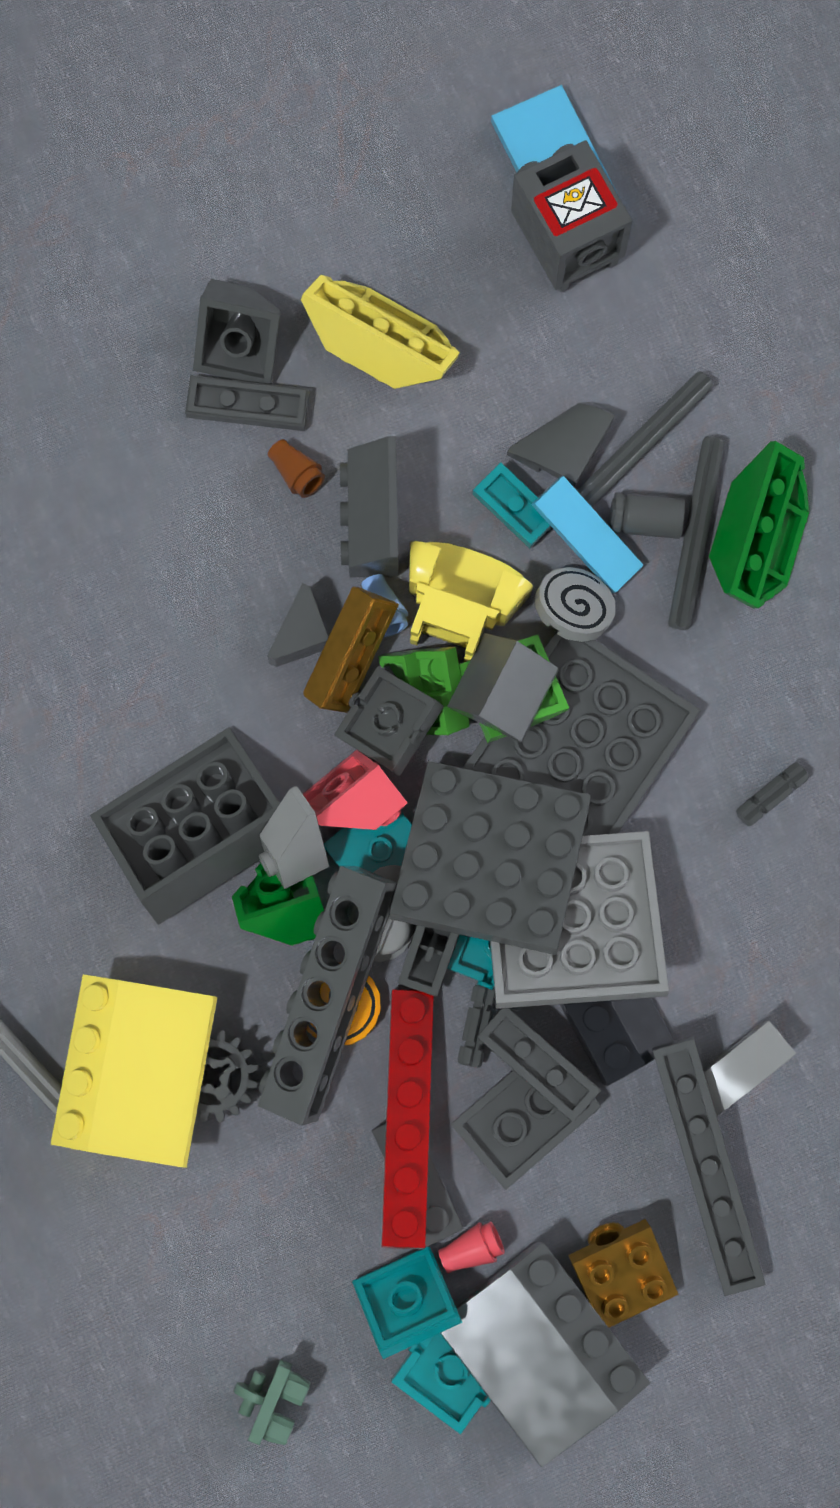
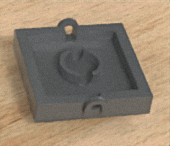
(388, 720)

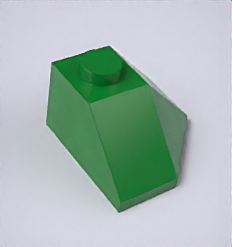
(278, 912)

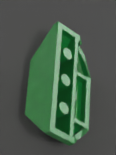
(761, 526)

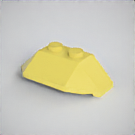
(377, 333)

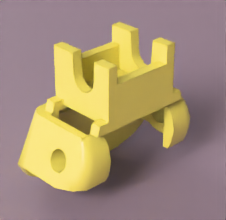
(461, 593)

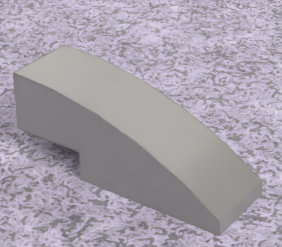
(746, 1065)

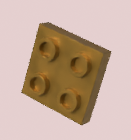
(623, 1271)

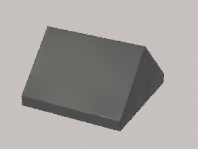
(503, 686)

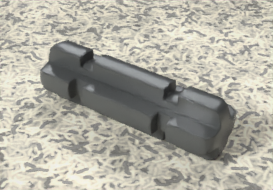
(772, 794)
(476, 1021)

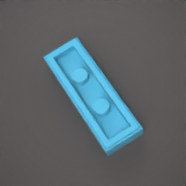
(587, 534)

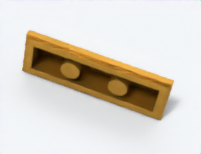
(349, 649)

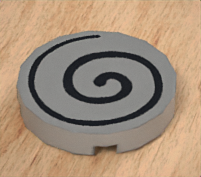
(575, 604)

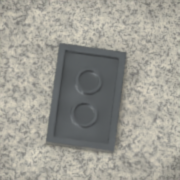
(514, 1128)

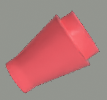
(473, 1248)

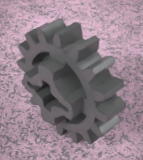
(224, 1092)

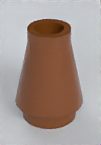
(297, 469)

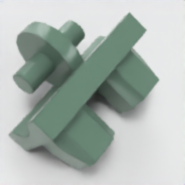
(269, 1424)

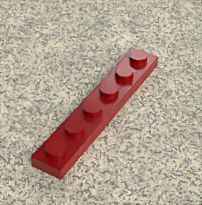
(407, 1120)

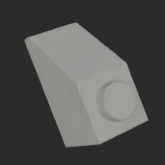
(293, 841)

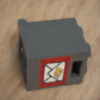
(570, 214)

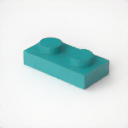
(511, 503)

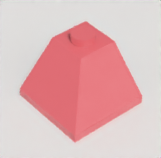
(355, 795)

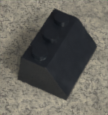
(617, 1034)

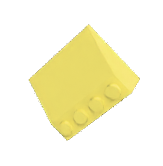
(134, 1071)

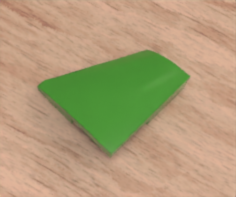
(435, 674)

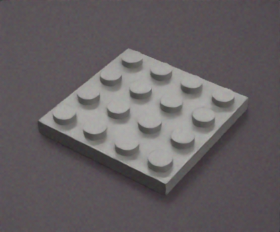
(608, 935)

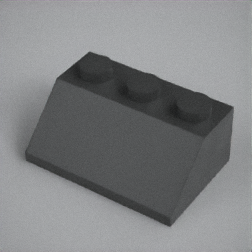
(370, 509)

